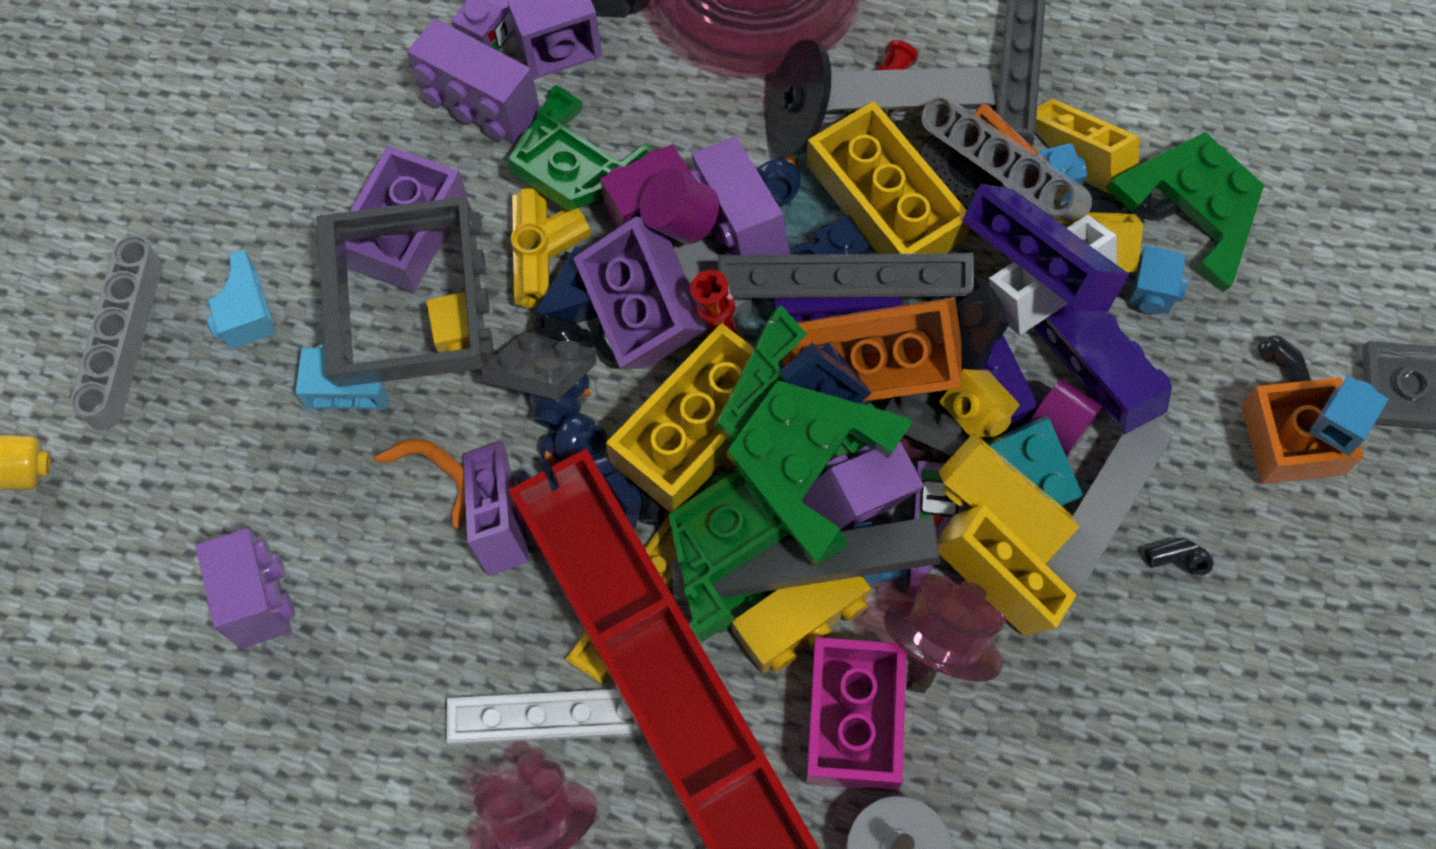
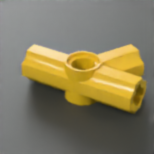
(550, 237)

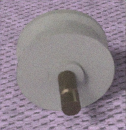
(898, 824)

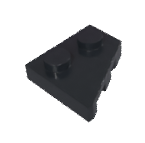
(981, 326)

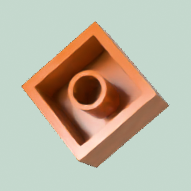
(1279, 434)

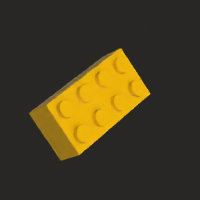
(886, 185)
(672, 437)

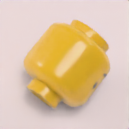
(22, 462)

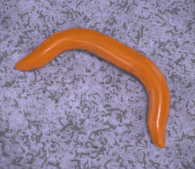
(440, 459)

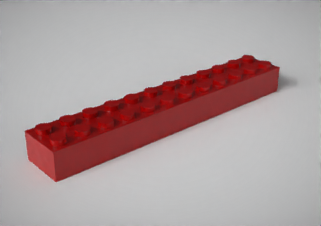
(657, 662)

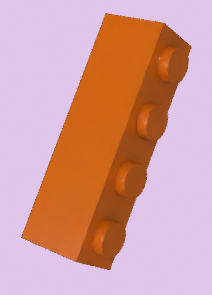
(894, 347)

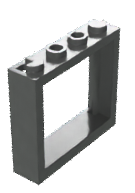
(391, 220)

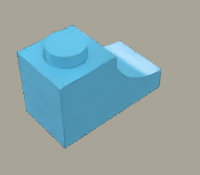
(240, 308)
(319, 392)

